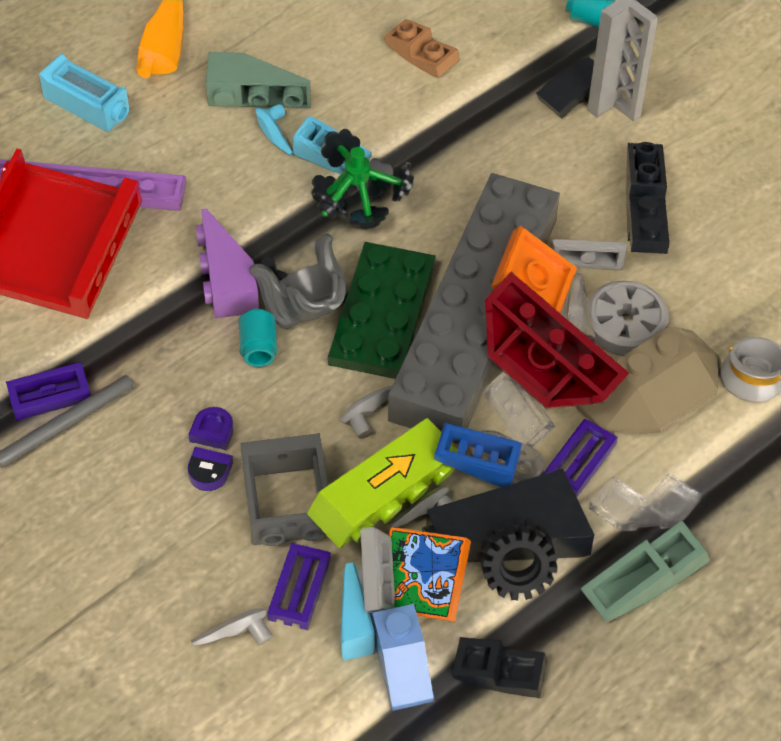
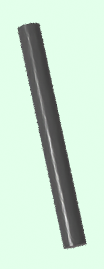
(65, 420)

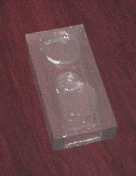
(518, 410)

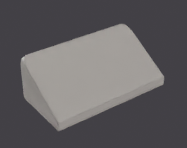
(592, 253)

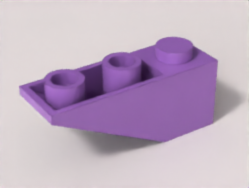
(230, 285)

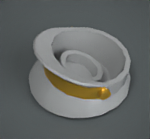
(753, 369)

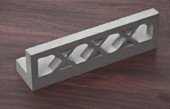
(615, 53)

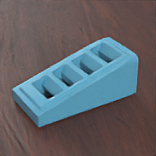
(308, 143)
(356, 626)

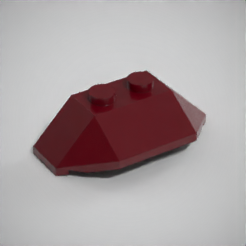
(546, 350)

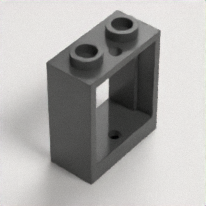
(275, 457)

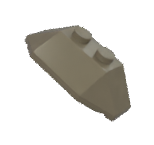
(664, 383)

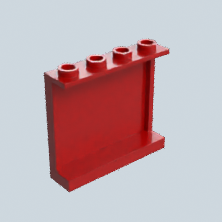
(60, 234)

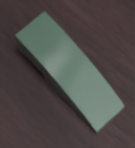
(646, 572)

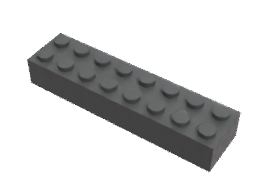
(449, 353)

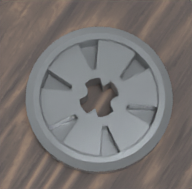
(630, 298)

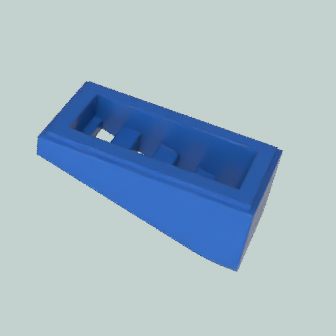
(482, 442)

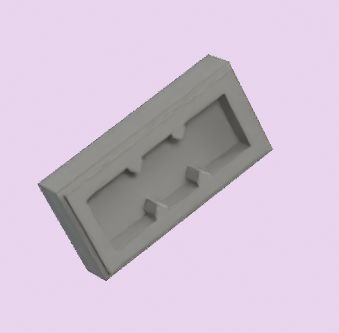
(376, 570)

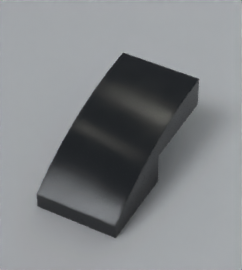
(568, 87)
(499, 669)

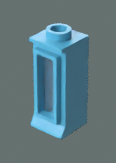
(84, 93)

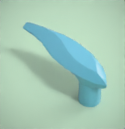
(267, 122)

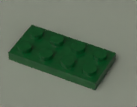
(381, 310)

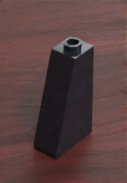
(542, 499)

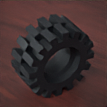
(523, 580)

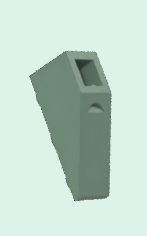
(250, 82)

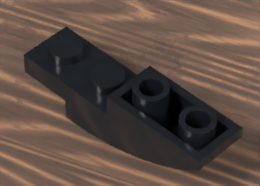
(646, 198)

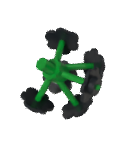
(369, 177)

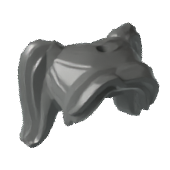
(304, 293)

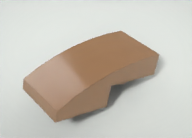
(418, 47)

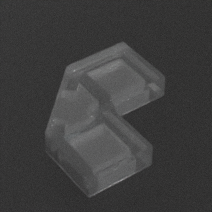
(628, 509)

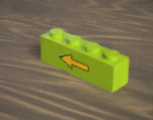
(380, 485)

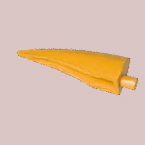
(162, 40)

